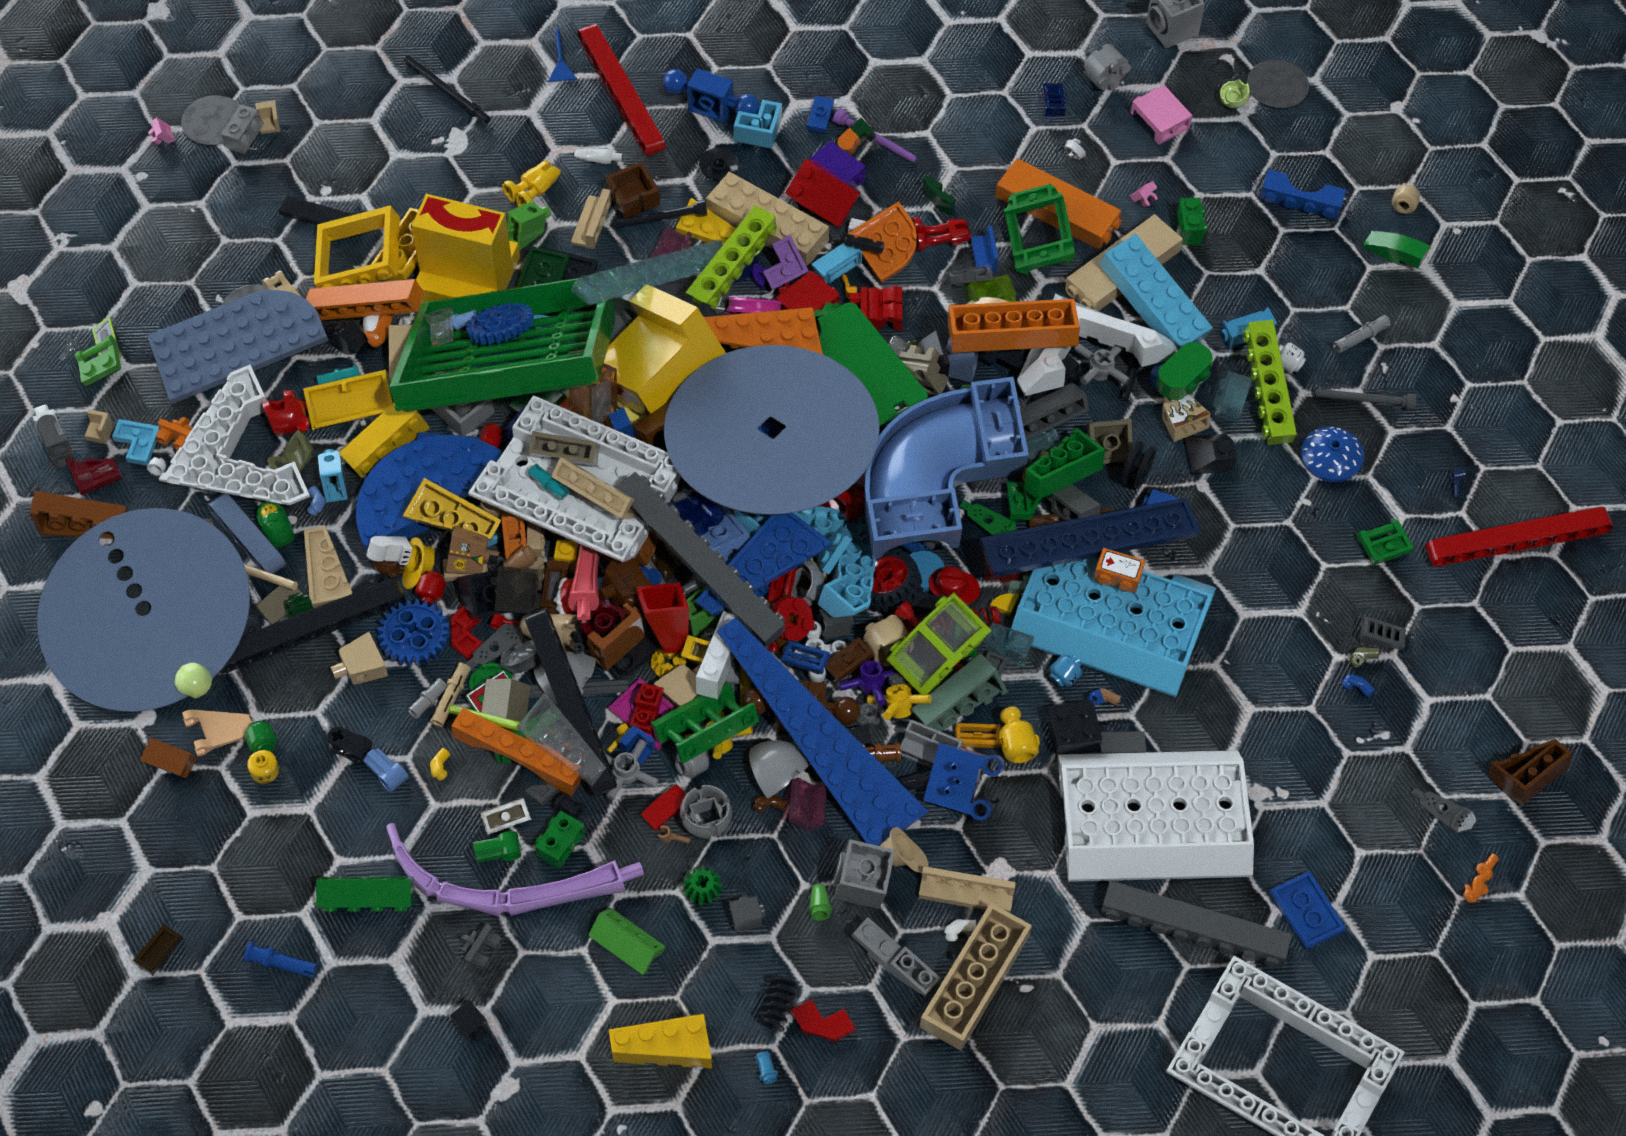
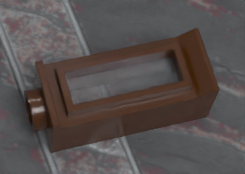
(554, 573)

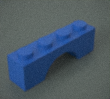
(1280, 191)

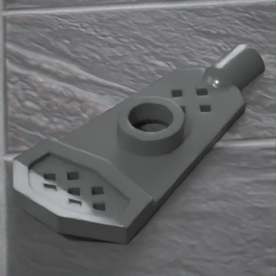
(503, 638)
(1451, 815)

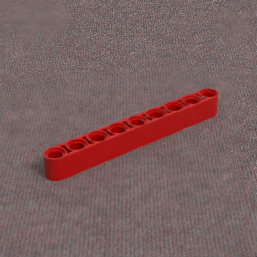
(621, 90)
(1519, 536)

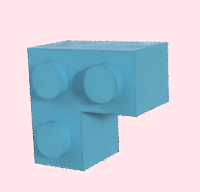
(759, 128)

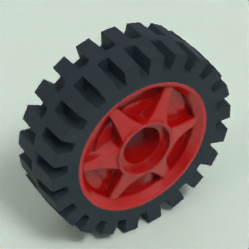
(894, 581)

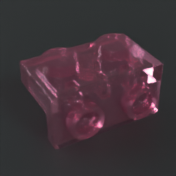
(671, 241)
(807, 804)

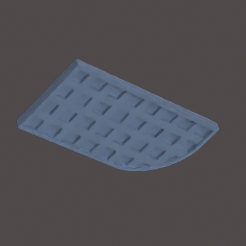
(232, 336)

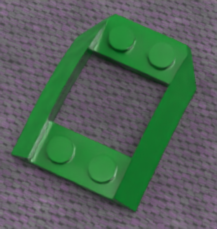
(1044, 254)

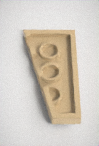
(324, 569)

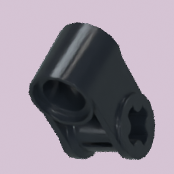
(352, 745)

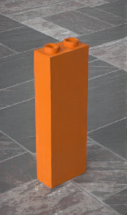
(1088, 216)

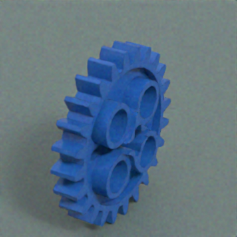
(500, 323)
(413, 633)

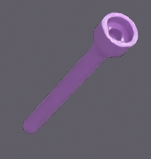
(842, 118)

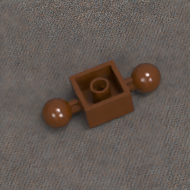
(844, 709)

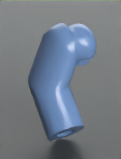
(317, 503)

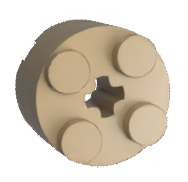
(882, 636)

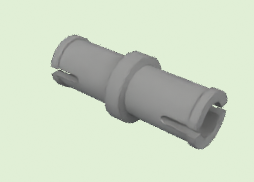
(427, 698)

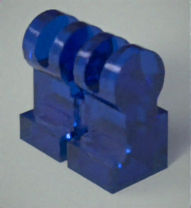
(699, 512)

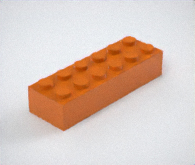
(1013, 325)

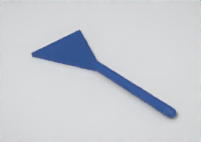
(561, 71)

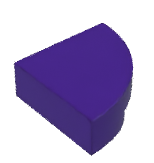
(759, 277)

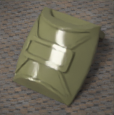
(297, 451)

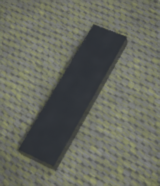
(309, 211)

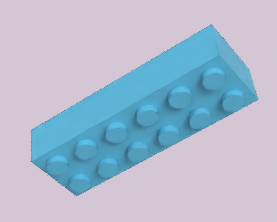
(1154, 292)

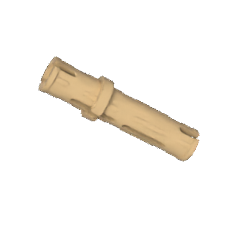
(453, 688)

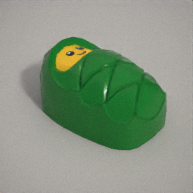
(275, 524)

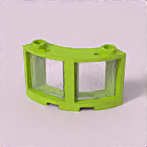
(936, 641)

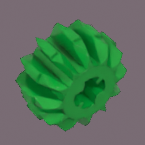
(698, 878)

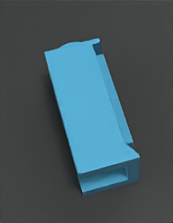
(837, 262)

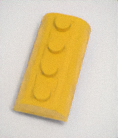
(348, 399)

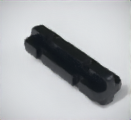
(864, 243)

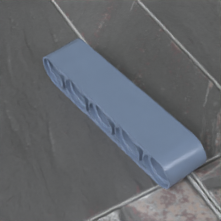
(246, 534)

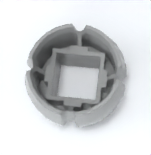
(809, 570)
(702, 800)

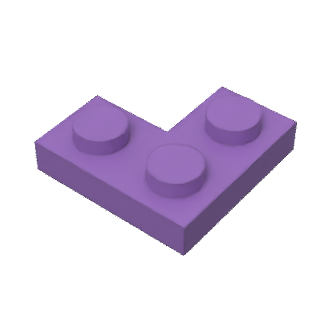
(791, 264)

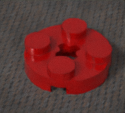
(803, 617)

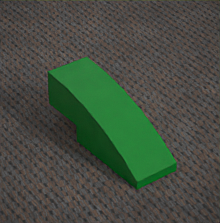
(1397, 248)

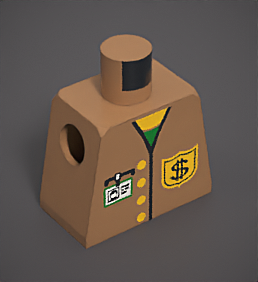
(469, 552)

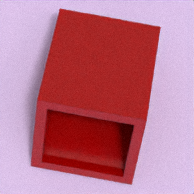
(666, 614)

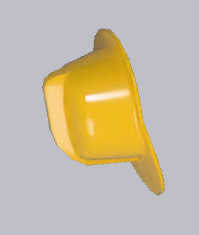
(420, 561)

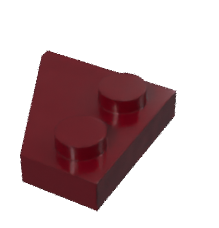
(93, 473)

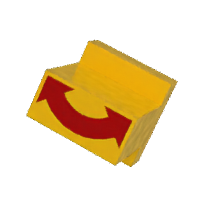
(462, 249)
(659, 350)

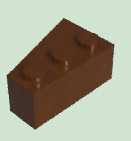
(1530, 772)

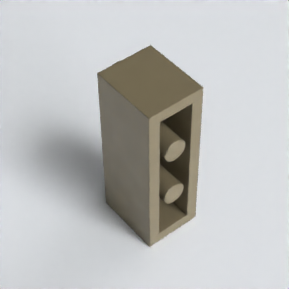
(557, 446)

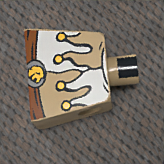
(1184, 417)

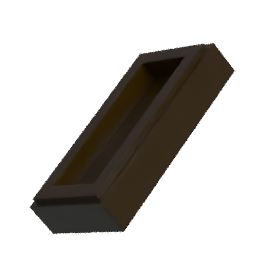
(158, 949)

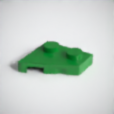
(1020, 502)

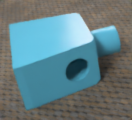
(331, 465)

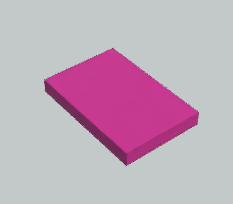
(625, 706)

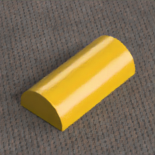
(407, 252)

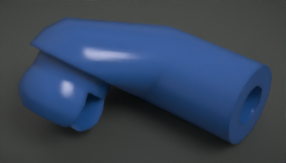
(1360, 682)

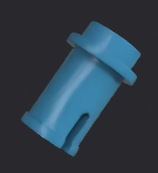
(766, 1068)

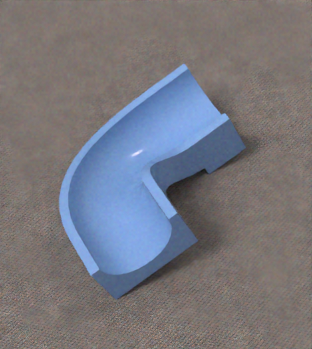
(930, 452)

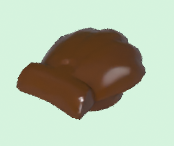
(388, 568)

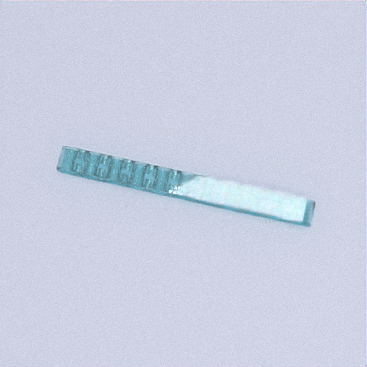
(651, 271)

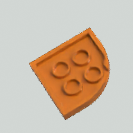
(900, 240)

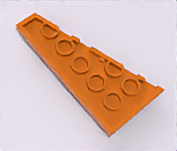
(778, 327)

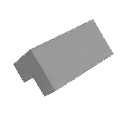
(922, 743)

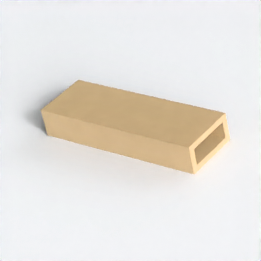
(1094, 287)

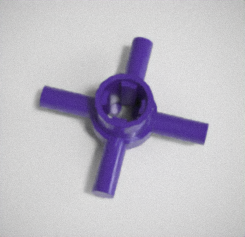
(869, 680)

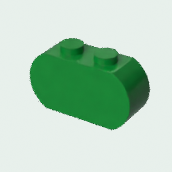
(1184, 371)

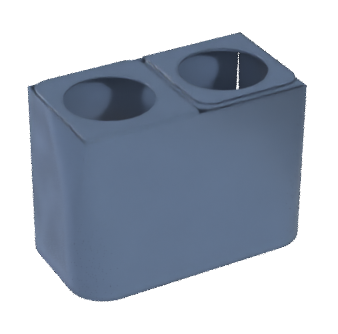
(961, 364)

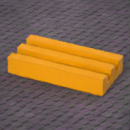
(978, 739)

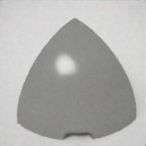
(582, 668)
(776, 764)

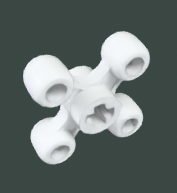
(815, 642)

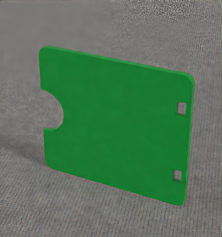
(861, 349)

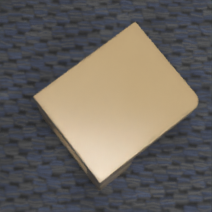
(269, 116)
(99, 427)

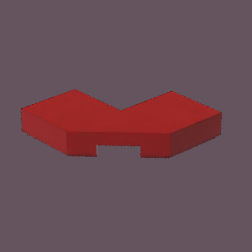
(461, 639)
(831, 1028)

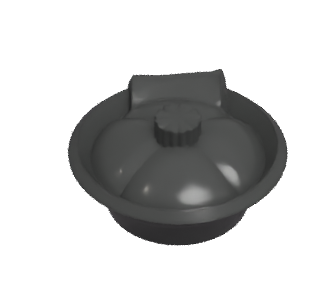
(520, 658)

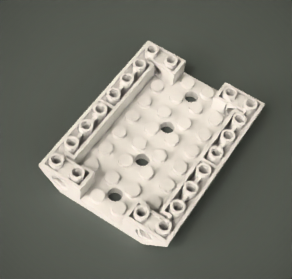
(575, 516)
(1157, 837)

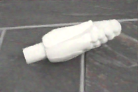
(596, 155)

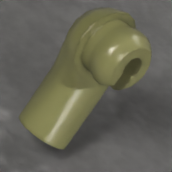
(1361, 654)

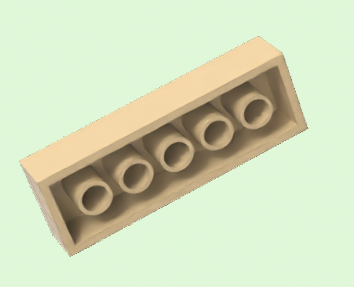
(736, 197)
(975, 976)

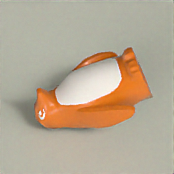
(376, 328)

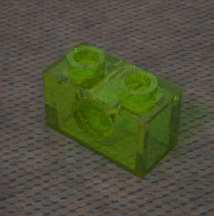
(999, 288)

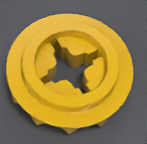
(658, 661)

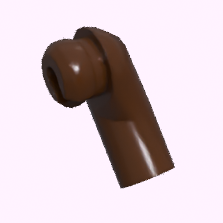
(774, 801)

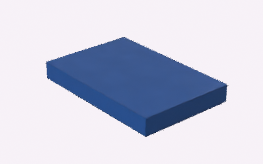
(1307, 910)

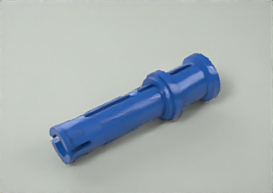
(270, 957)

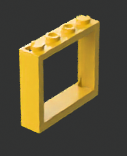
(352, 225)

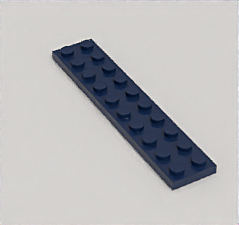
(1088, 536)

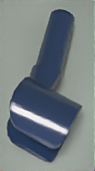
(1457, 476)

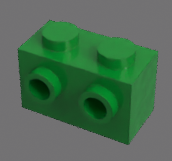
(1190, 221)
(559, 839)

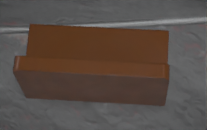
(848, 660)

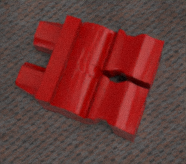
(880, 305)

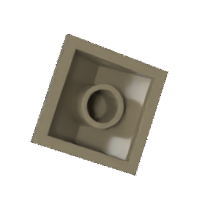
(1114, 437)
(506, 698)

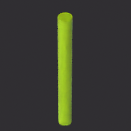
(503, 722)

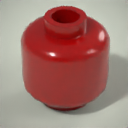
(430, 587)

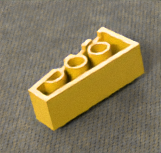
(382, 437)
(445, 510)
(663, 1042)

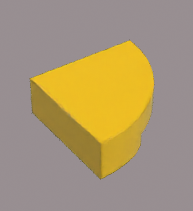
(1005, 603)

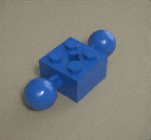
(709, 94)

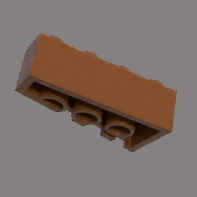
(70, 515)

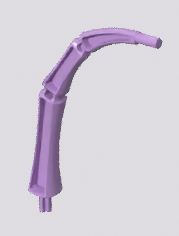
(597, 882)

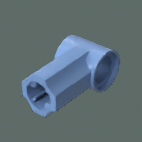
(389, 774)

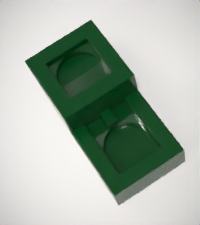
(940, 199)

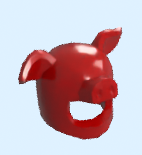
(287, 414)

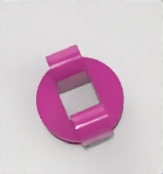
(749, 305)

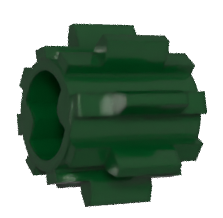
(298, 604)

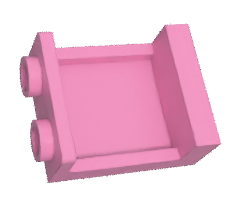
(1162, 113)

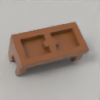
(168, 758)

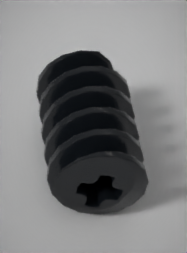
(775, 1002)

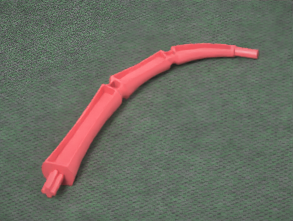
(584, 590)

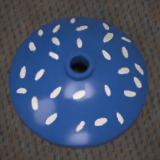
(1331, 462)

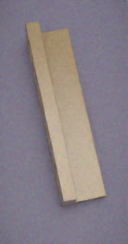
(593, 488)
(965, 889)

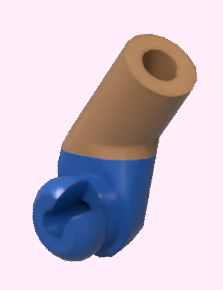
(1103, 695)

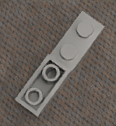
(894, 958)

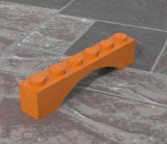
(487, 735)

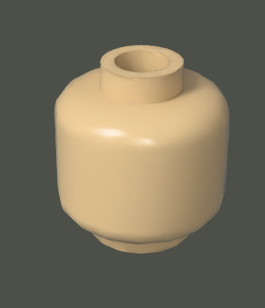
(1405, 199)

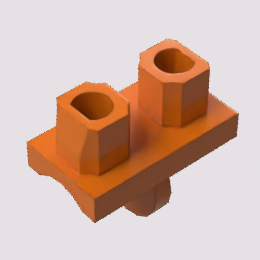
(176, 430)

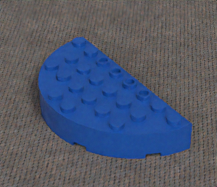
(388, 489)

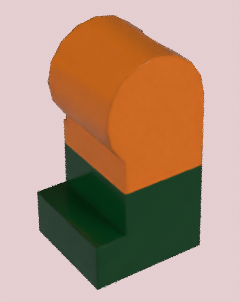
(855, 136)

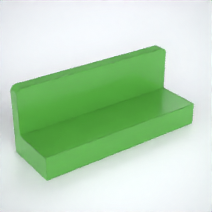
(625, 940)

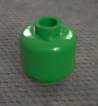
(260, 737)

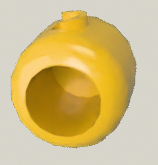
(1017, 737)

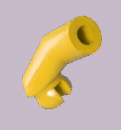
(437, 766)

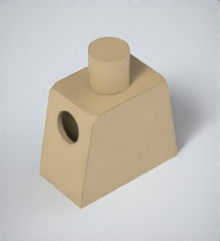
(360, 661)
(679, 685)

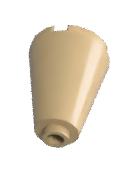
(564, 624)

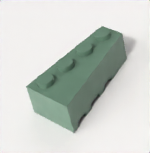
(961, 694)

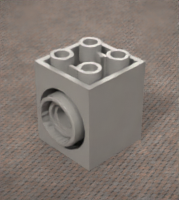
(1175, 20)
(863, 873)

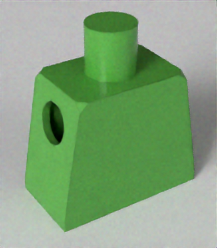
(526, 223)

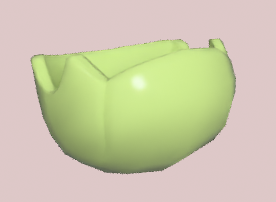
(1235, 94)
(193, 680)

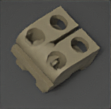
(925, 368)

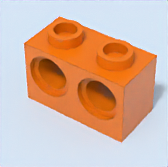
(513, 533)

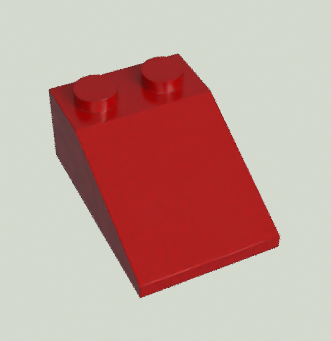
(822, 192)

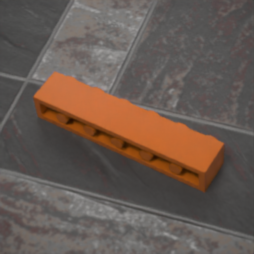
(366, 299)

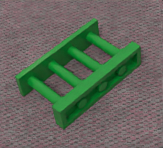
(696, 711)

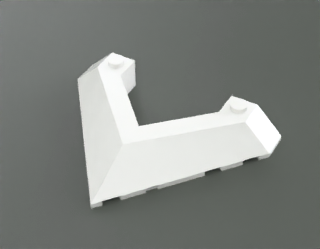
(1044, 366)
(207, 450)

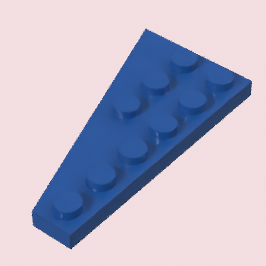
(773, 551)

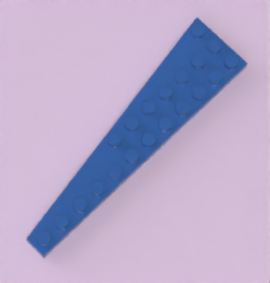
(852, 775)

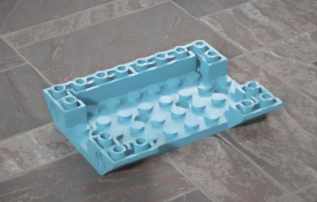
(1106, 632)

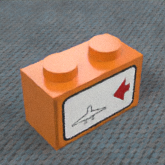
(1119, 570)

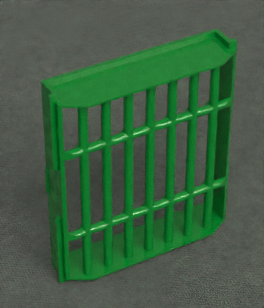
(418, 391)

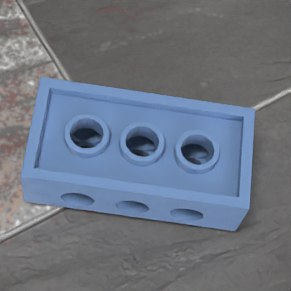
(728, 536)

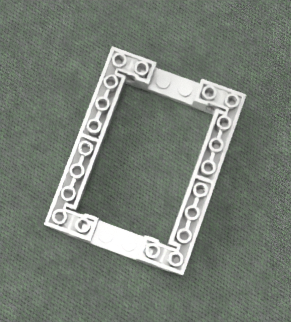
(1306, 1016)

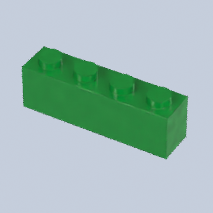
(365, 892)

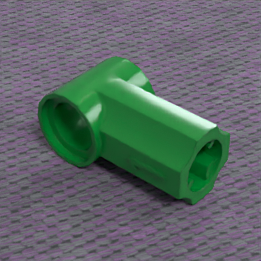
(503, 847)

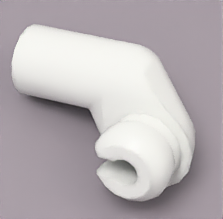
(957, 926)

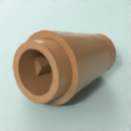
(522, 558)

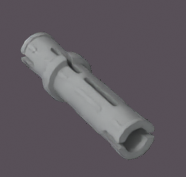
(1368, 330)

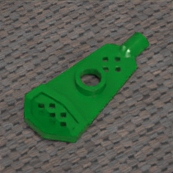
(999, 524)

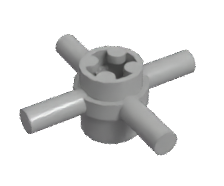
(1101, 364)
(627, 777)

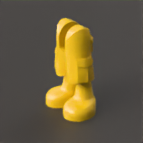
(535, 180)

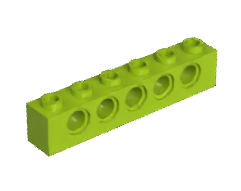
(733, 249)
(1265, 333)

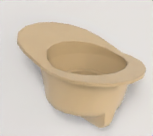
(906, 851)

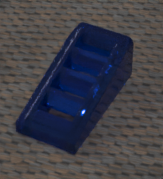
(1053, 109)

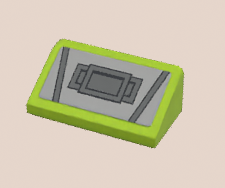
(103, 330)

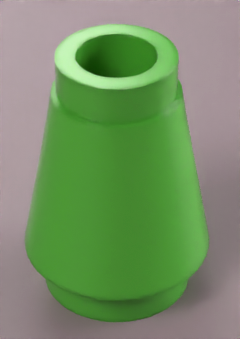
(819, 903)

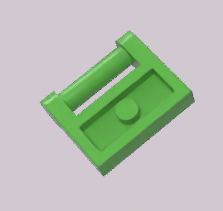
(101, 365)

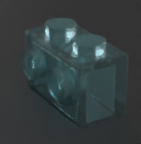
(1232, 397)

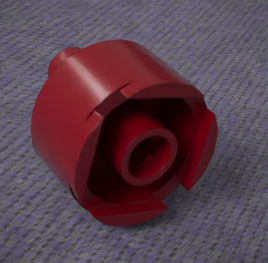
(603, 620)

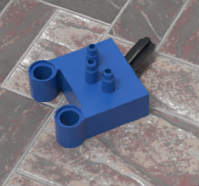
(955, 779)

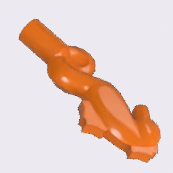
(1478, 886)

